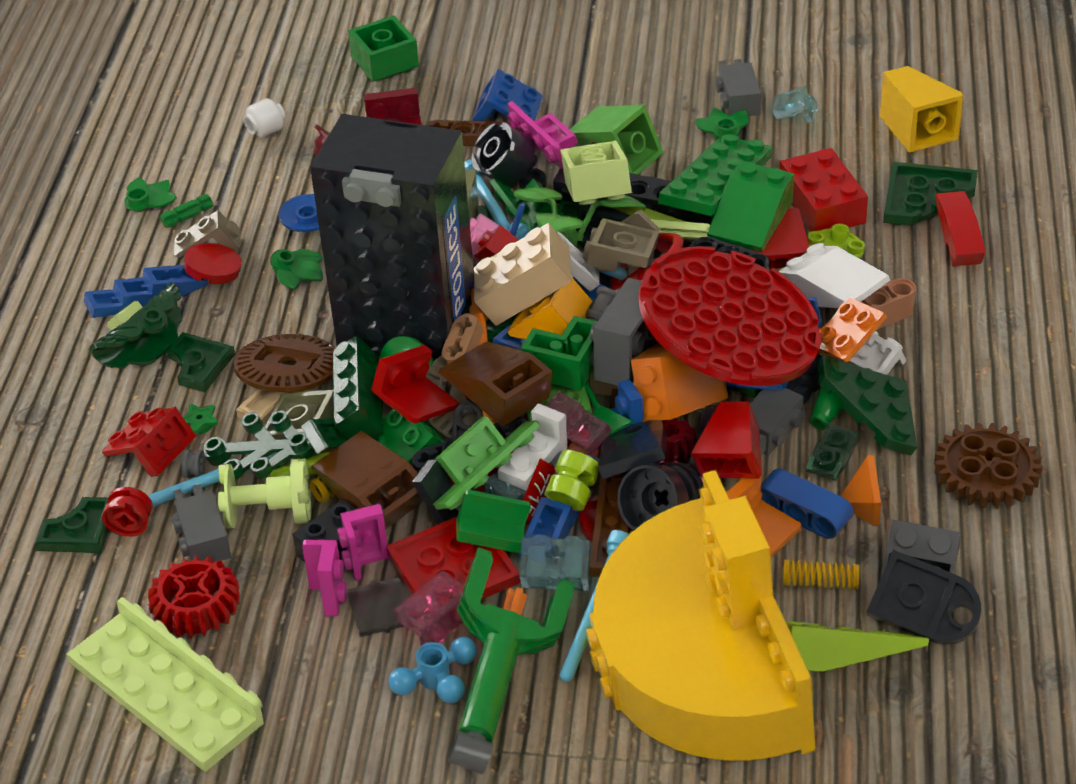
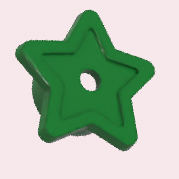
(201, 419)

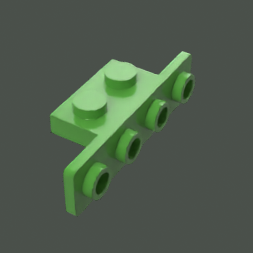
(476, 454)

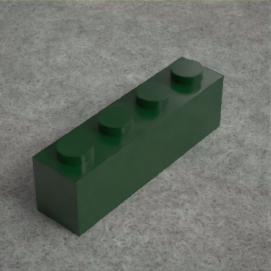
(354, 402)

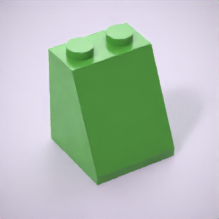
(628, 126)

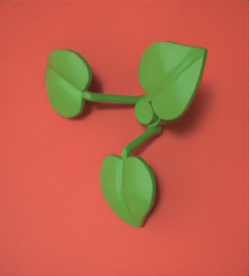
(565, 224)

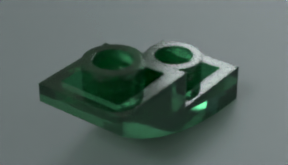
(833, 452)

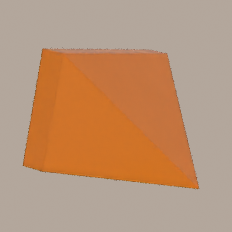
(864, 492)

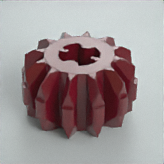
(680, 440)

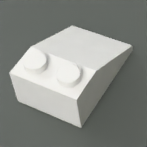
(833, 275)

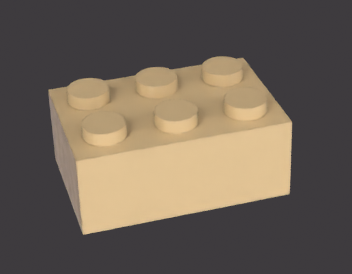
(522, 274)

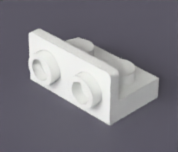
(879, 354)

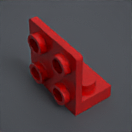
(404, 386)
(153, 438)

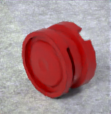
(127, 511)

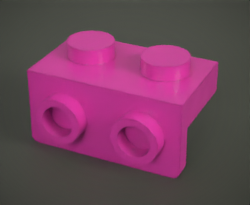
(363, 538)
(326, 573)

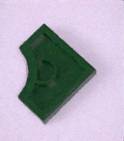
(199, 360)
(76, 531)

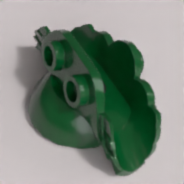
(144, 334)

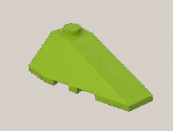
(839, 647)

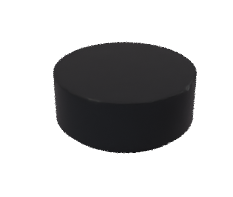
(535, 174)

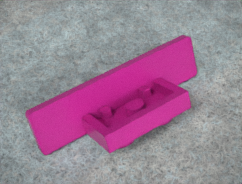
(546, 133)

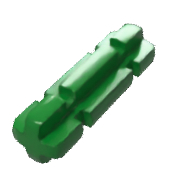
(186, 210)

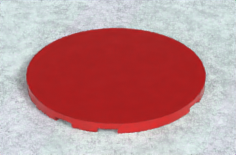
(729, 316)

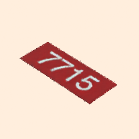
(538, 486)

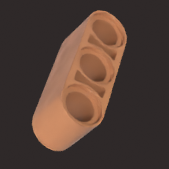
(894, 299)

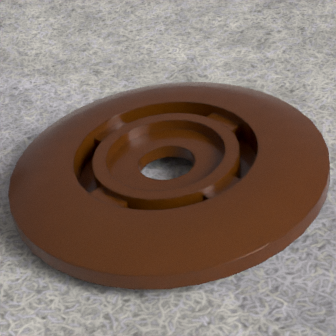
(261, 367)

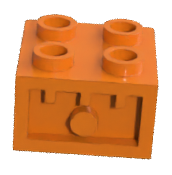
(849, 330)
(775, 525)

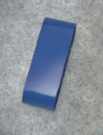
(807, 503)

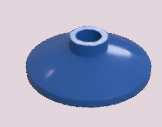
(299, 213)

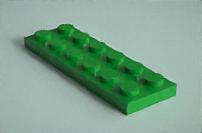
(704, 180)

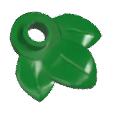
(720, 123)
(144, 195)
(296, 266)

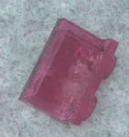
(432, 609)

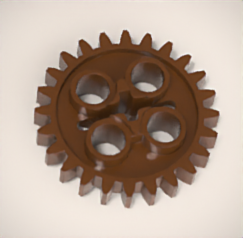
(988, 465)

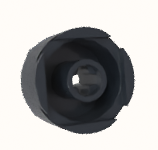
(504, 154)

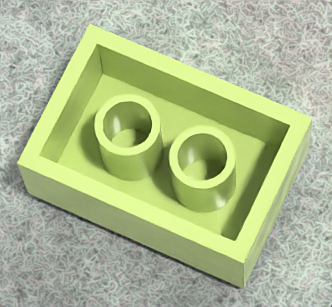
(596, 172)

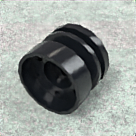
(654, 489)

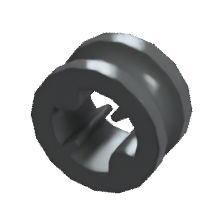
(193, 463)

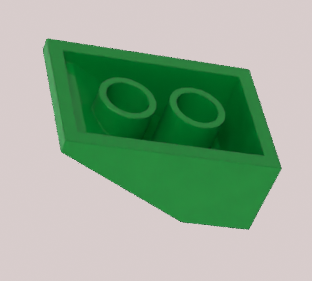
(752, 205)

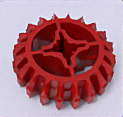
(194, 605)

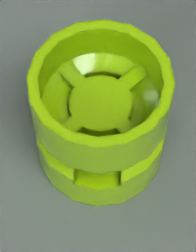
(573, 477)

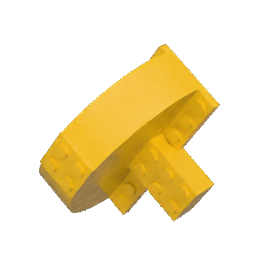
(697, 637)

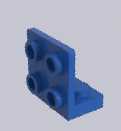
(503, 89)

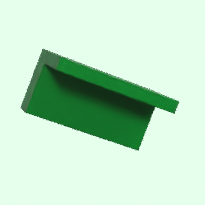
(492, 521)

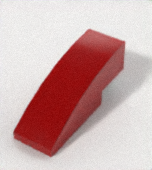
(960, 228)

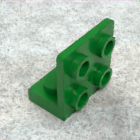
(406, 437)

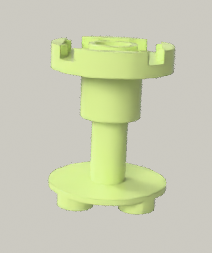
(278, 493)

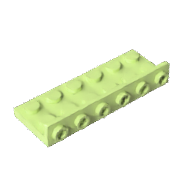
(168, 685)

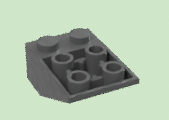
(925, 543)

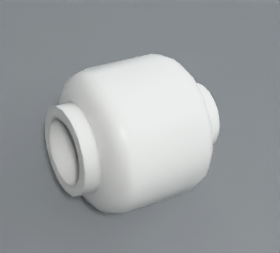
(264, 118)

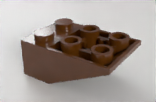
(500, 380)
(370, 475)

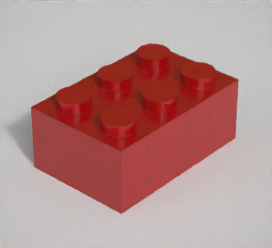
(825, 191)

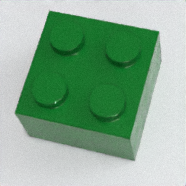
(383, 48)

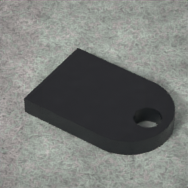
(633, 447)
(922, 600)

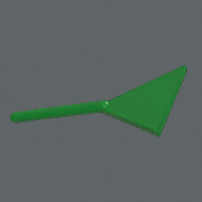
(614, 419)

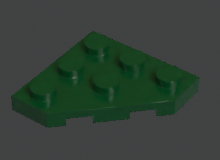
(914, 190)
(873, 399)

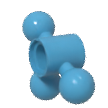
(434, 670)

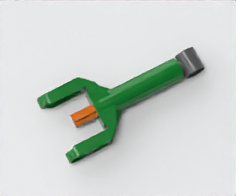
(504, 638)

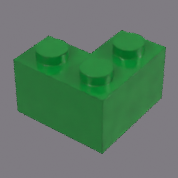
(564, 354)

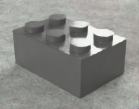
(619, 336)

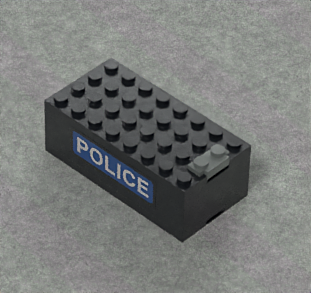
(394, 230)

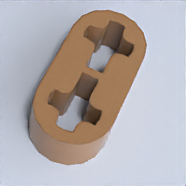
(462, 341)

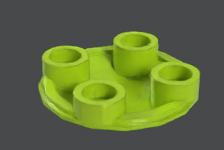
(840, 237)

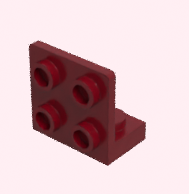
(394, 105)

